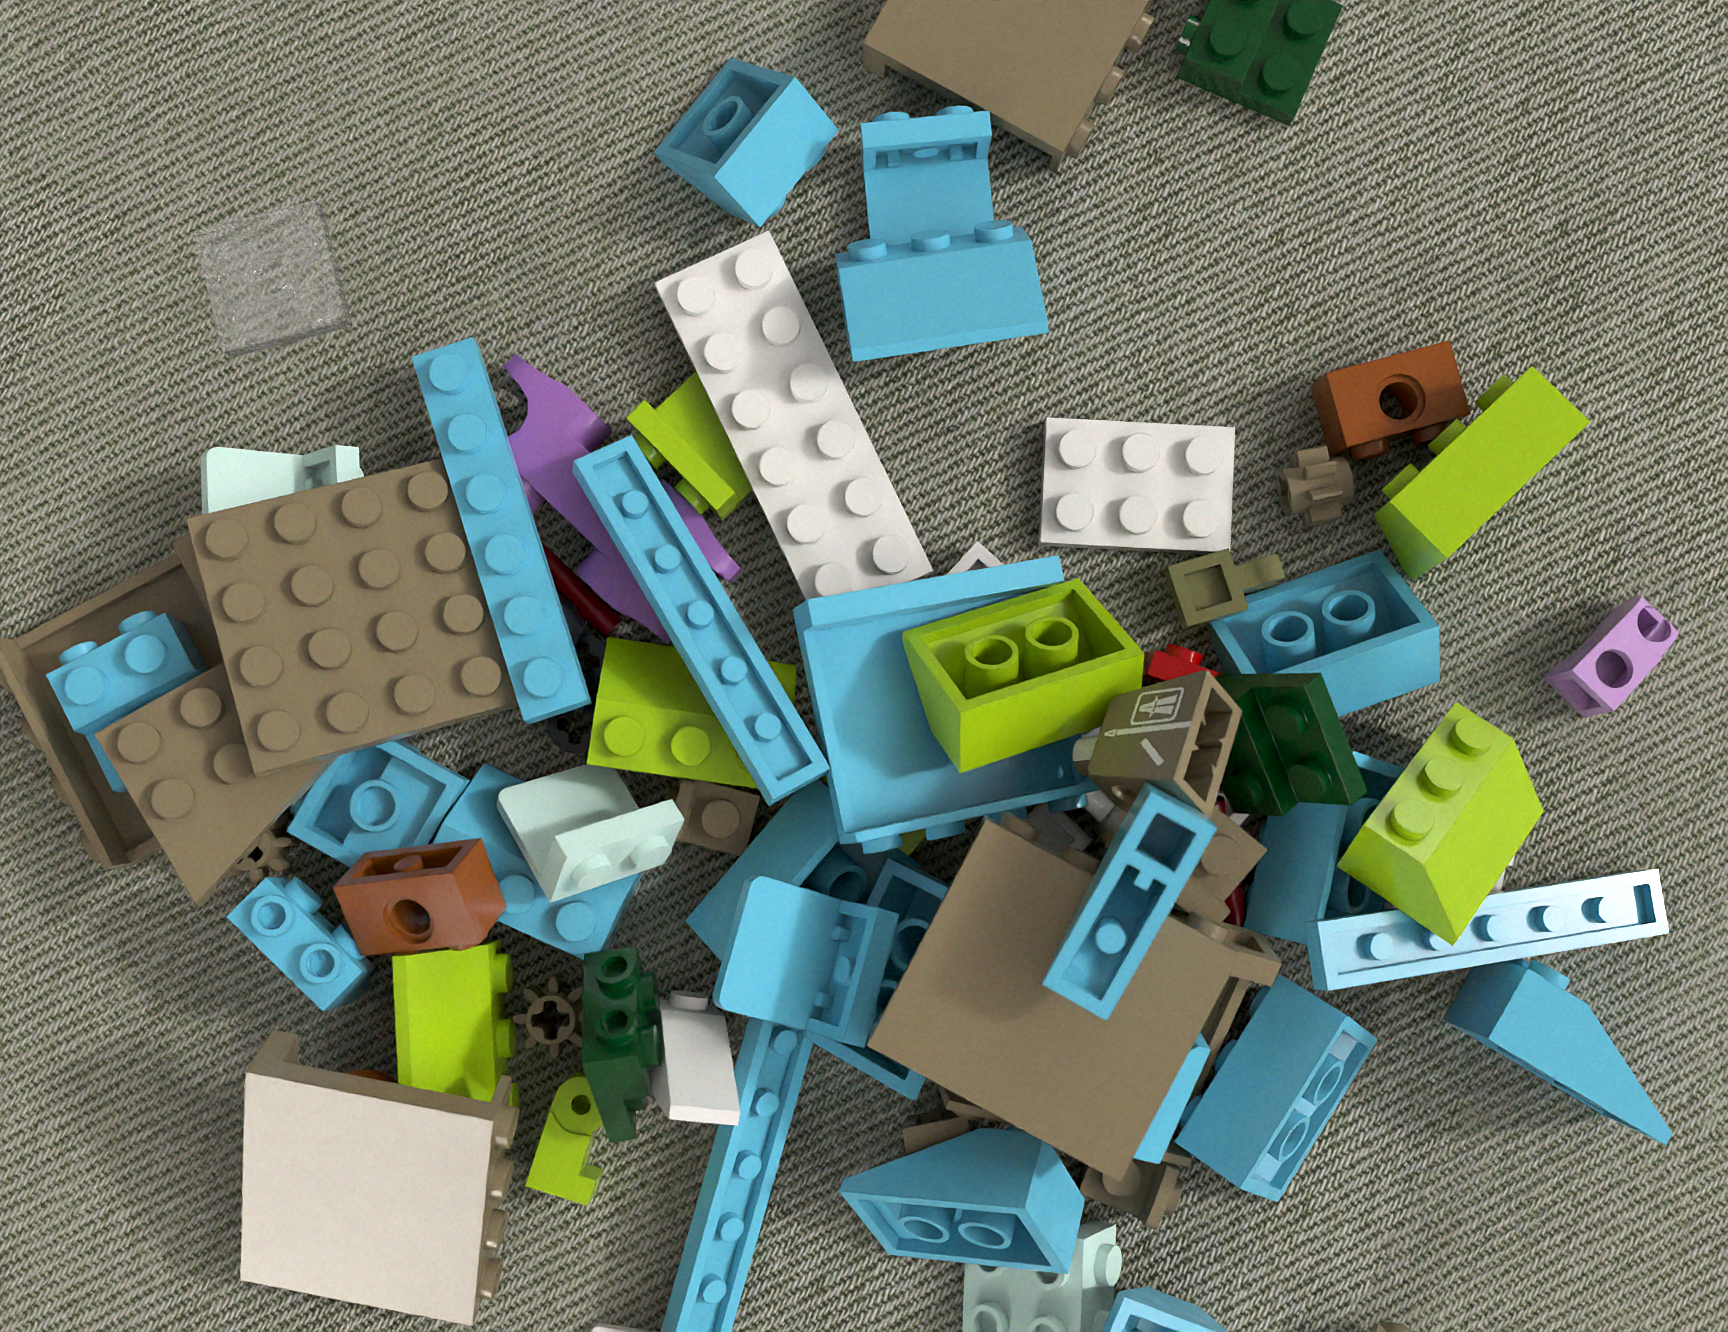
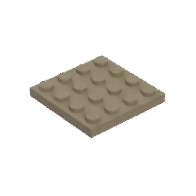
(350, 616)

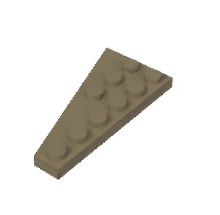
(196, 779)

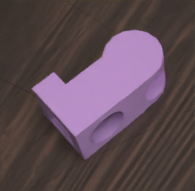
(1613, 658)

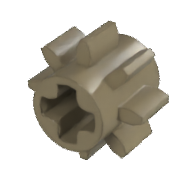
(1315, 486)
(276, 847)
(544, 1029)

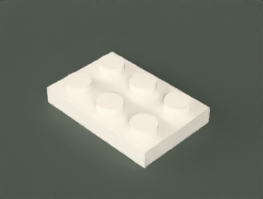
(1136, 486)

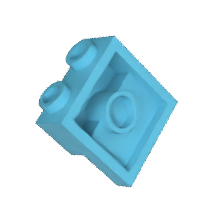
(123, 675)
(376, 802)
(302, 943)

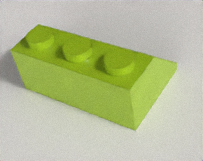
(1476, 469)
(1021, 672)
(658, 719)
(1447, 825)
(454, 1020)

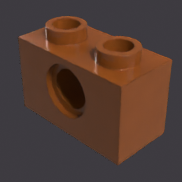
(1421, 380)
(421, 898)

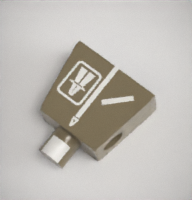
(1166, 736)

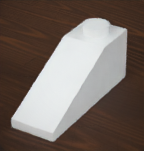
(696, 1061)

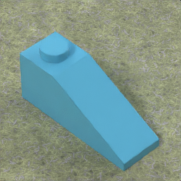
(1128, 900)

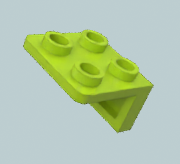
(694, 446)

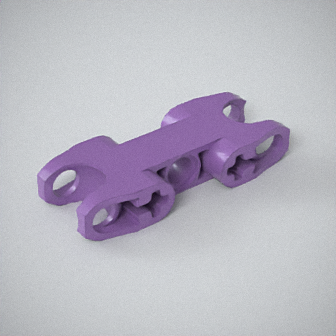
(545, 447)

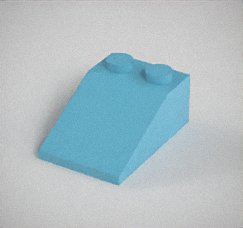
(1556, 1036)
(974, 1201)

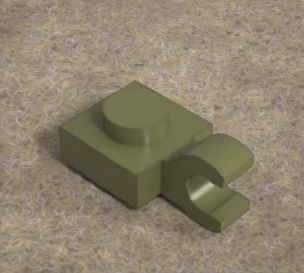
(1214, 588)

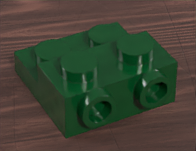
(1257, 51)
(1287, 746)
(617, 1036)

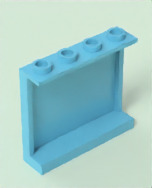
(872, 725)

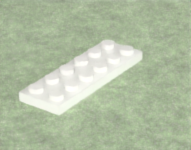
(791, 422)

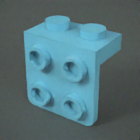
(926, 173)
(805, 960)

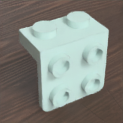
(247, 476)
(586, 829)
(1047, 1301)

